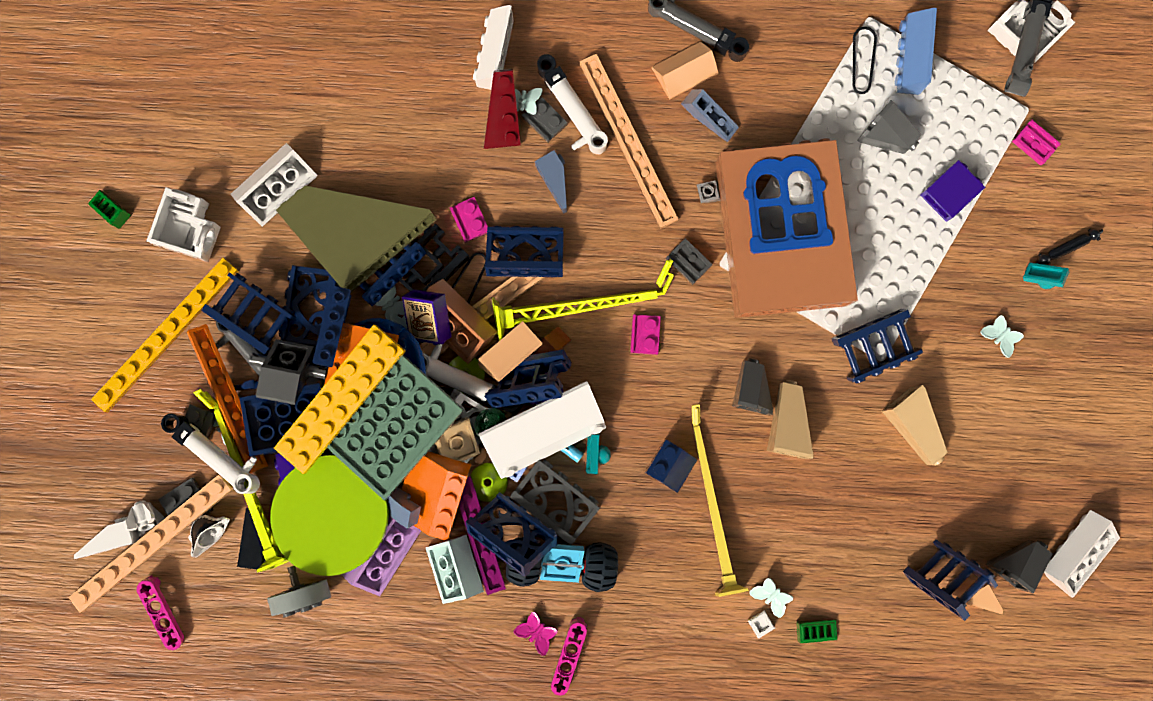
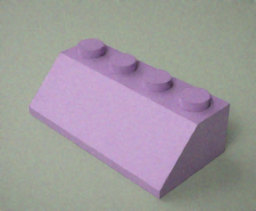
(380, 568)

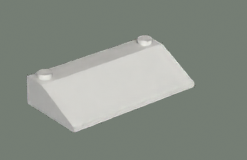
(543, 430)

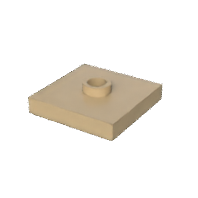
(458, 441)

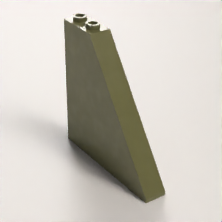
(352, 232)

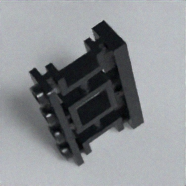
(436, 233)

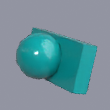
(1046, 275)
(596, 454)

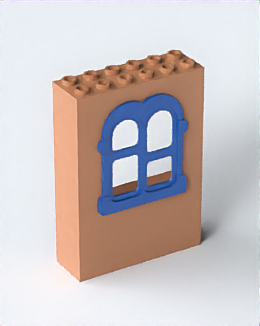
(790, 270)

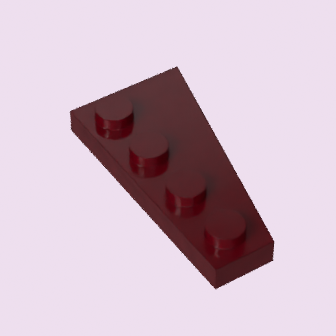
(502, 119)

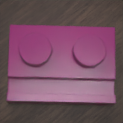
(1036, 142)
(469, 219)
(645, 334)

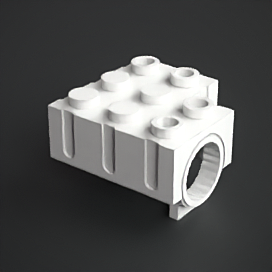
(1010, 25)
(182, 225)

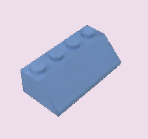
(916, 51)

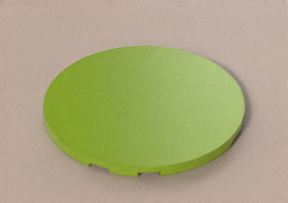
(327, 518)

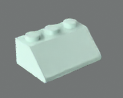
(454, 569)

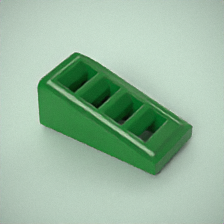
(119, 215)
(817, 623)

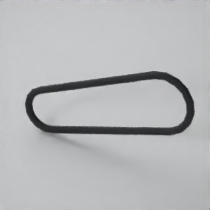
(872, 61)
(477, 282)

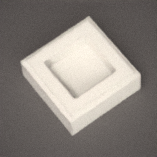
(761, 624)

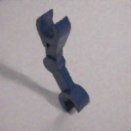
(251, 384)

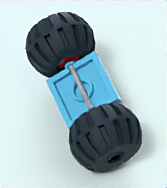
(565, 562)

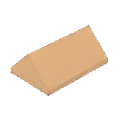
(686, 69)
(509, 352)
(983, 598)

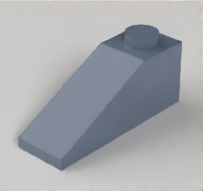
(709, 113)
(552, 171)

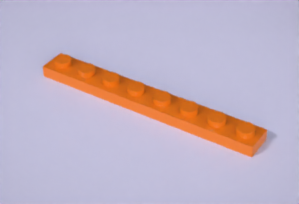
(223, 390)

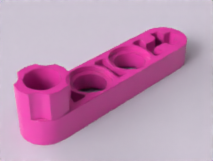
(164, 612)
(571, 658)

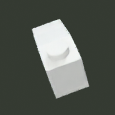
(109, 538)

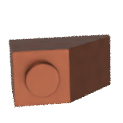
(553, 341)

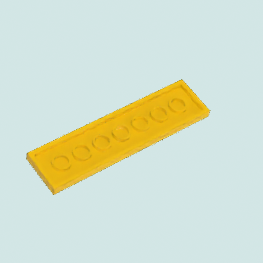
(339, 399)

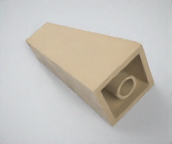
(790, 423)
(917, 424)

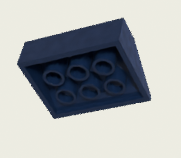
(269, 420)

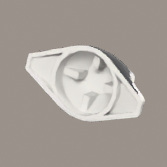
(206, 532)

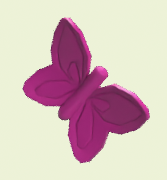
(537, 631)

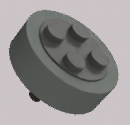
(299, 596)

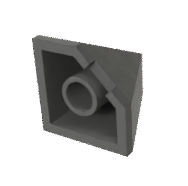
(891, 131)
(752, 389)
(1022, 565)

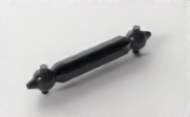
(1069, 246)

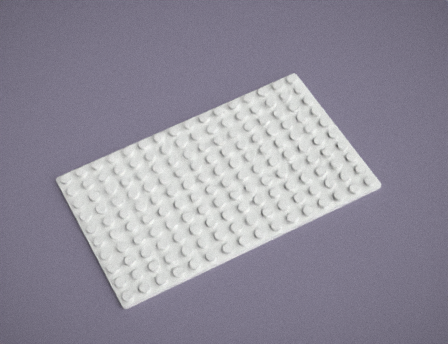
(891, 228)

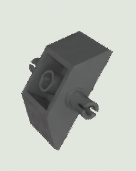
(286, 370)

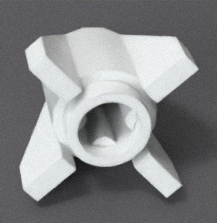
(143, 518)

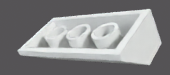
(495, 45)
(273, 184)
(1081, 553)

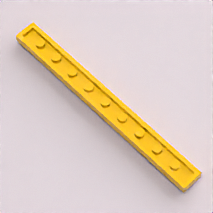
(164, 336)

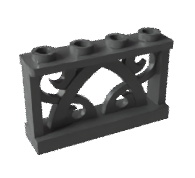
(528, 501)

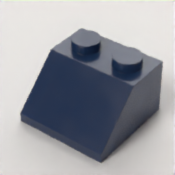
(671, 465)

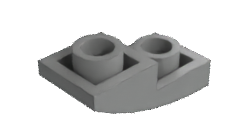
(708, 192)

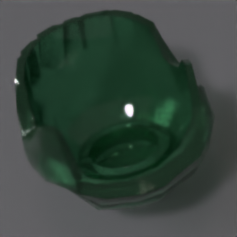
(488, 419)

